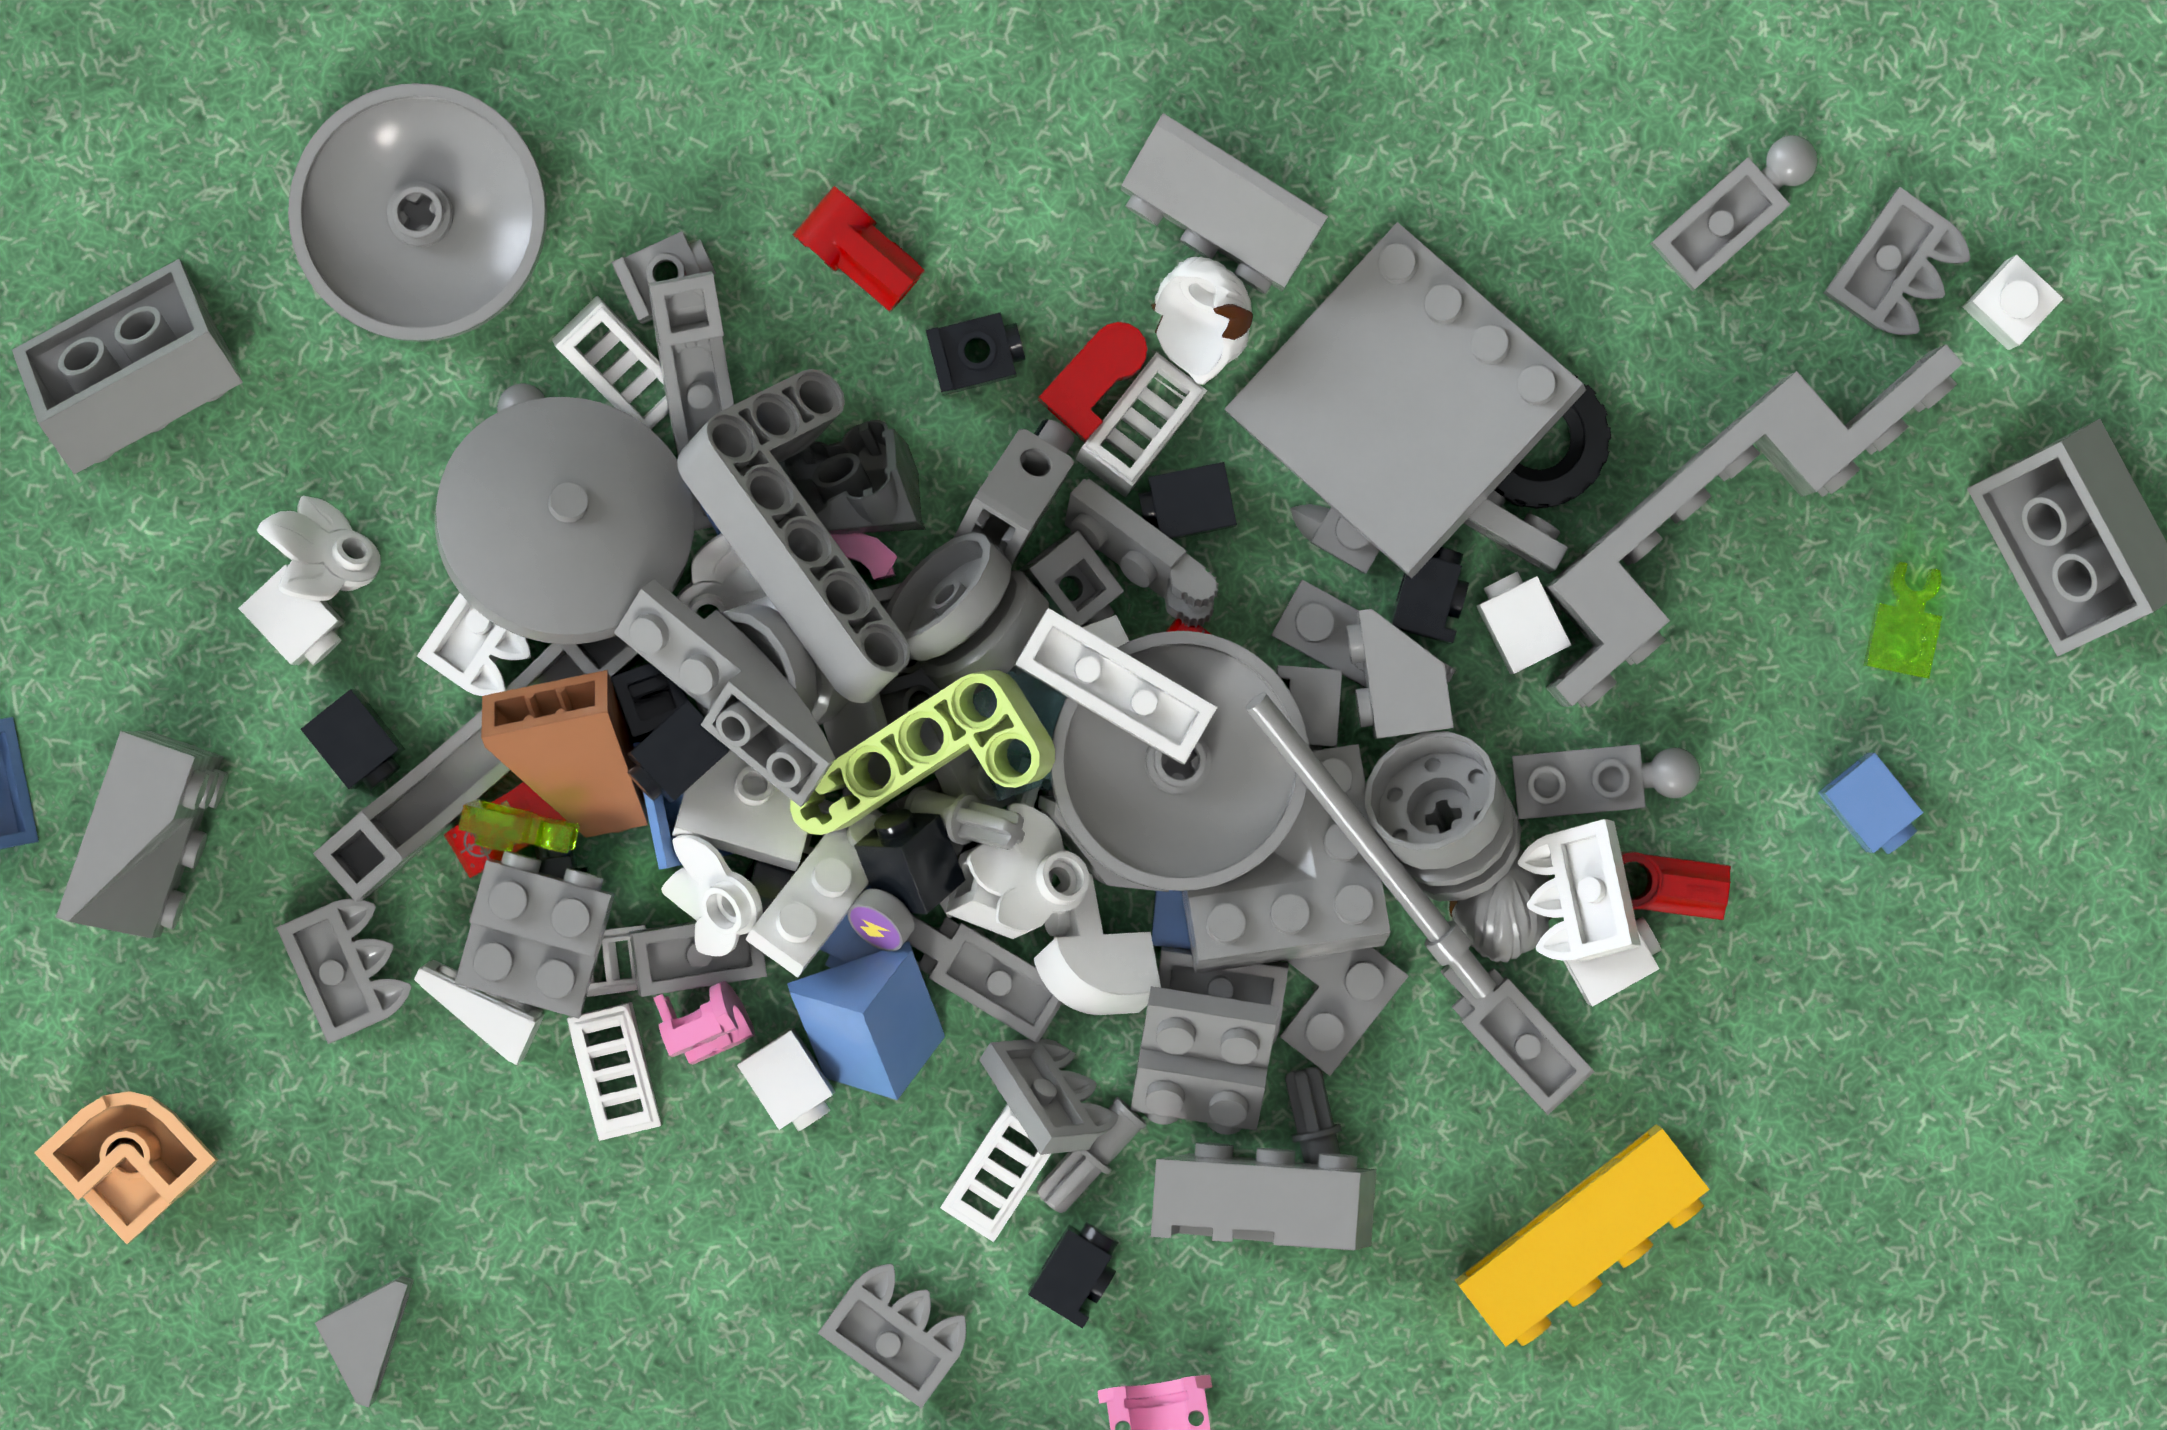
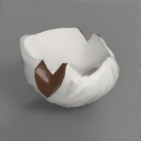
(1202, 317)

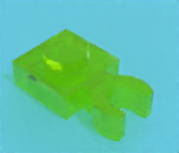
(1903, 634)
(502, 826)

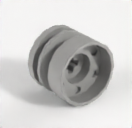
(1444, 814)

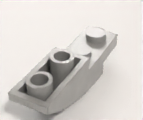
(745, 693)

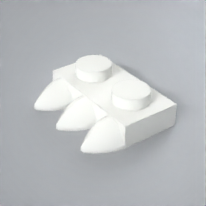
(468, 646)
(1586, 891)

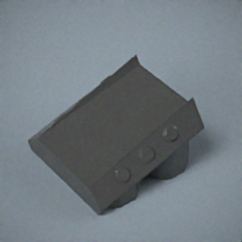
(860, 482)

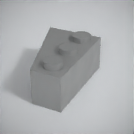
(1264, 1198)

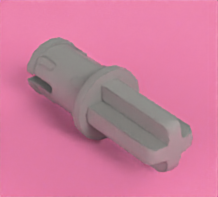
(968, 818)
(1081, 1168)

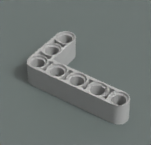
(782, 541)

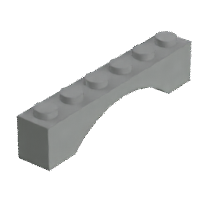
(456, 773)

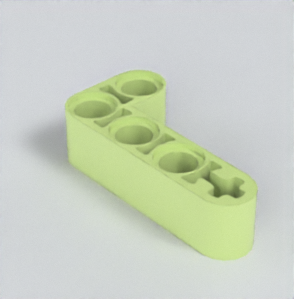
(913, 761)

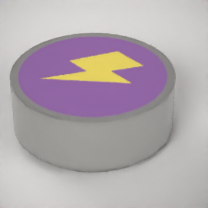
(881, 919)

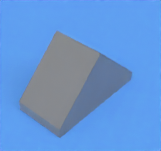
(364, 1335)

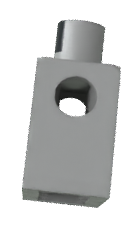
(1020, 487)

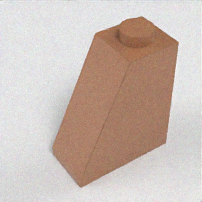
(570, 749)

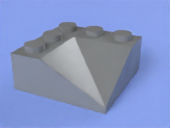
(143, 835)
(1302, 899)

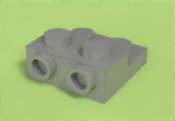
(535, 934)
(1203, 1060)

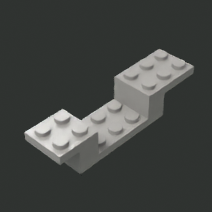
(1800, 441)

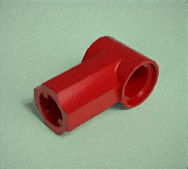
(849, 241)
(1682, 886)

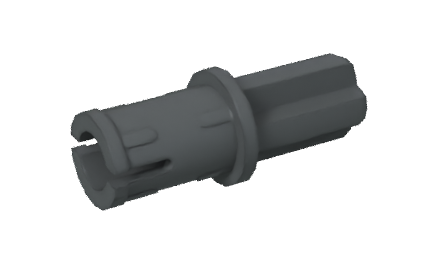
(1312, 1114)

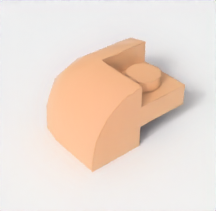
(127, 1159)

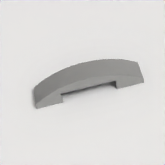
(691, 358)

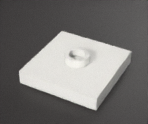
(741, 814)

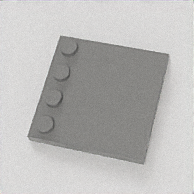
(1405, 399)

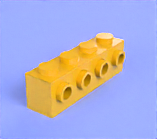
(1582, 1236)

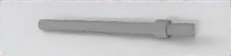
(1444, 938)

